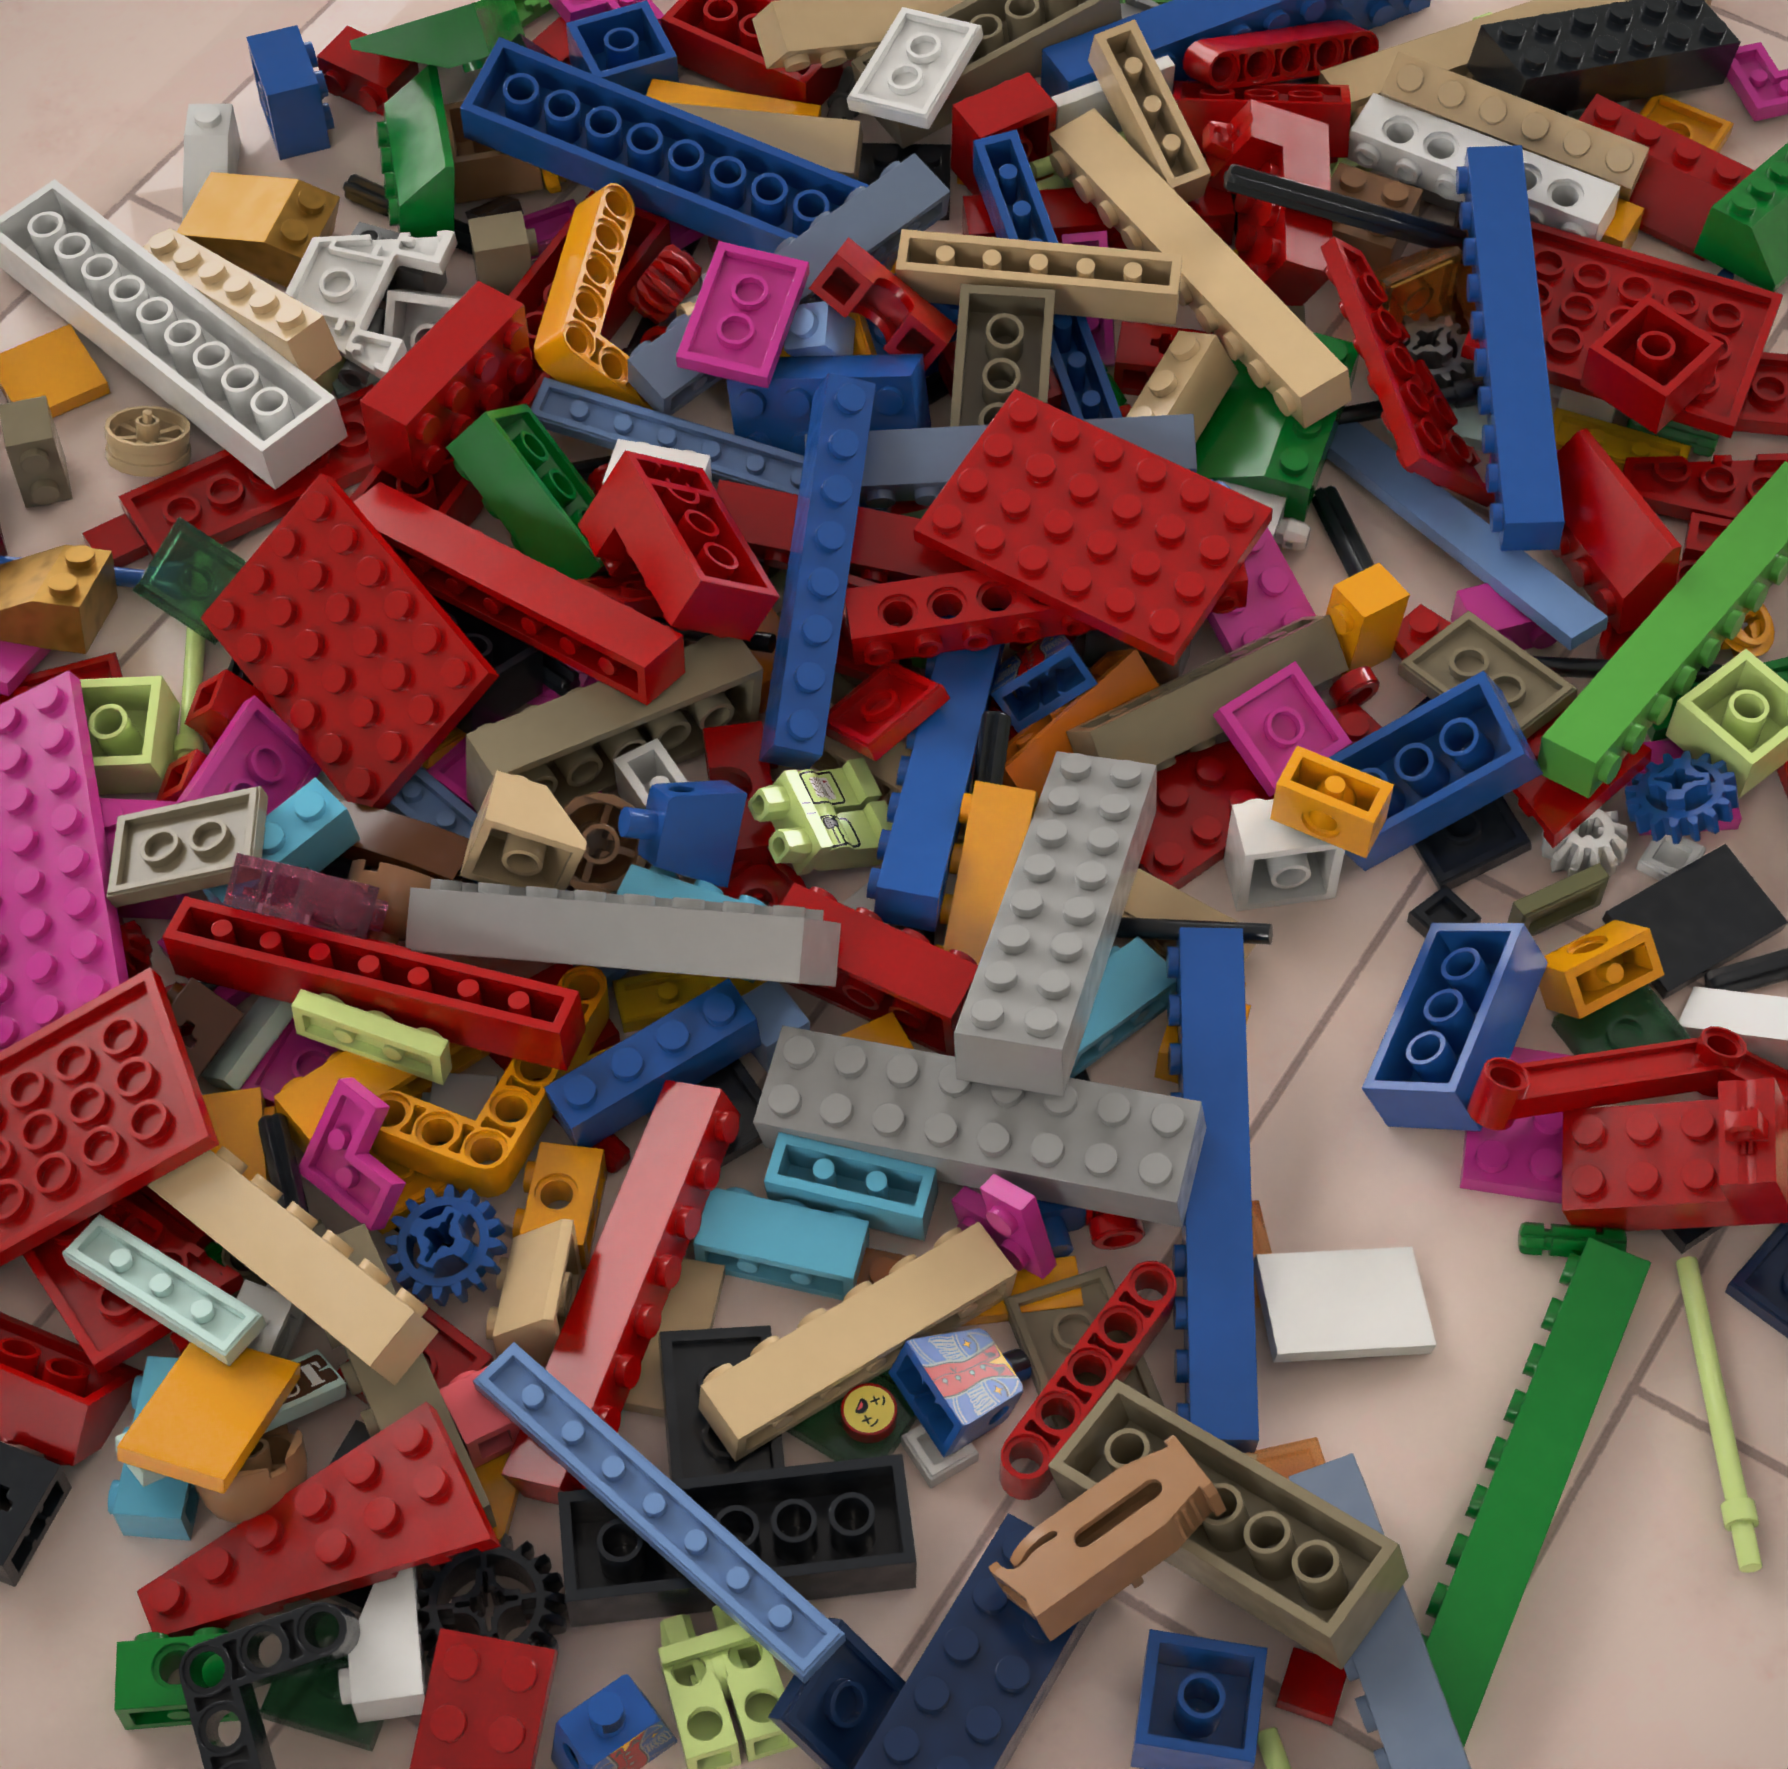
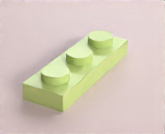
(372, 1035)

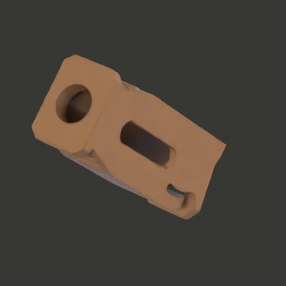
(1108, 1538)

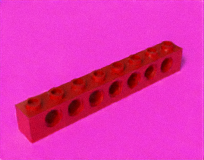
(975, 627)

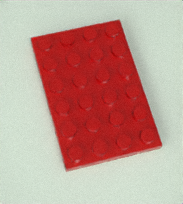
(1594, 284)
(1093, 526)
(348, 646)
(94, 1112)

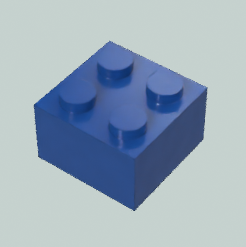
(623, 47)
(291, 91)
(1198, 1703)

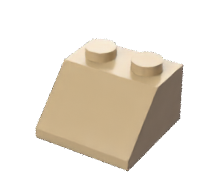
(522, 837)
(536, 1290)

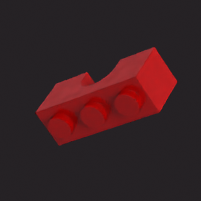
(862, 285)
(209, 715)
(733, 756)

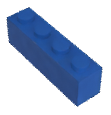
(629, 1076)

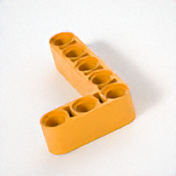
(572, 321)
(489, 1135)

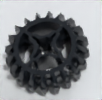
(512, 1607)

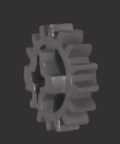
(1439, 348)

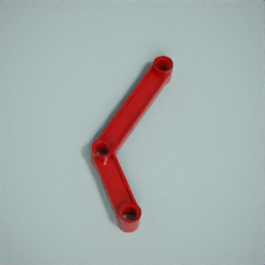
(1615, 1076)

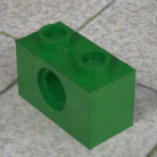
(142, 1676)

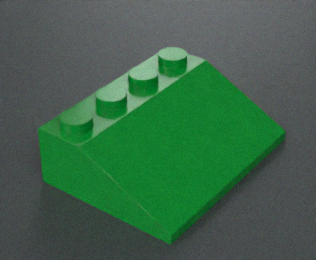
(448, 38)
(1261, 447)

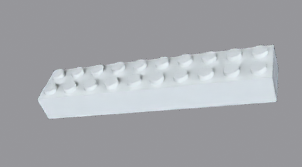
(169, 335)

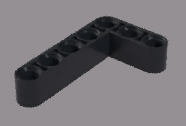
(246, 1672)

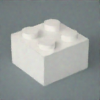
(1276, 863)

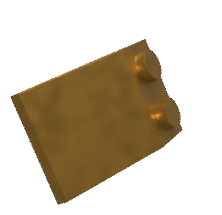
(260, 221)
(57, 597)

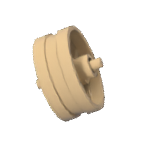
(147, 441)

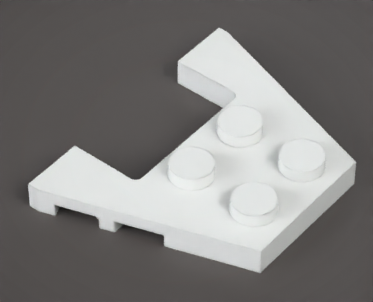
(348, 280)

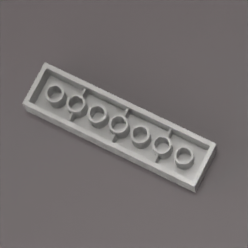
(1056, 925)
(624, 931)
(1082, 1150)

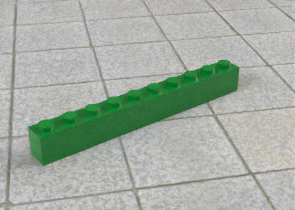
(1529, 1473)

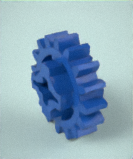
(1682, 797)
(445, 1268)

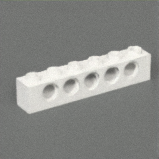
(1429, 149)

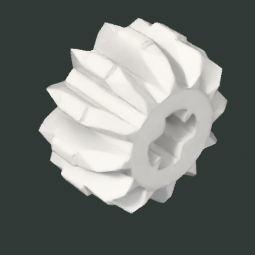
(1593, 842)

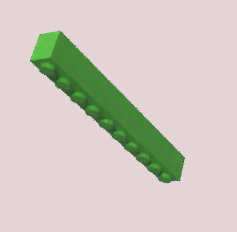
(1671, 646)

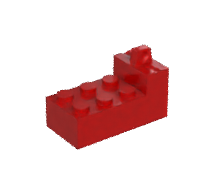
(1272, 239)
(683, 544)
(1679, 1161)

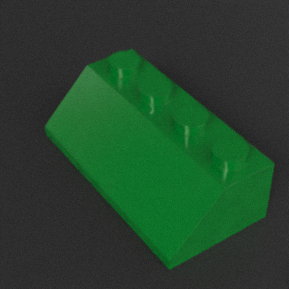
(417, 158)
(1750, 226)
(529, 488)

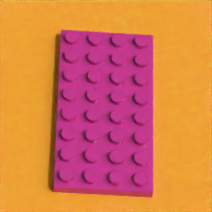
(55, 916)

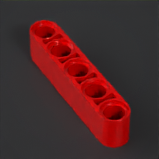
(1276, 54)
(1091, 1354)

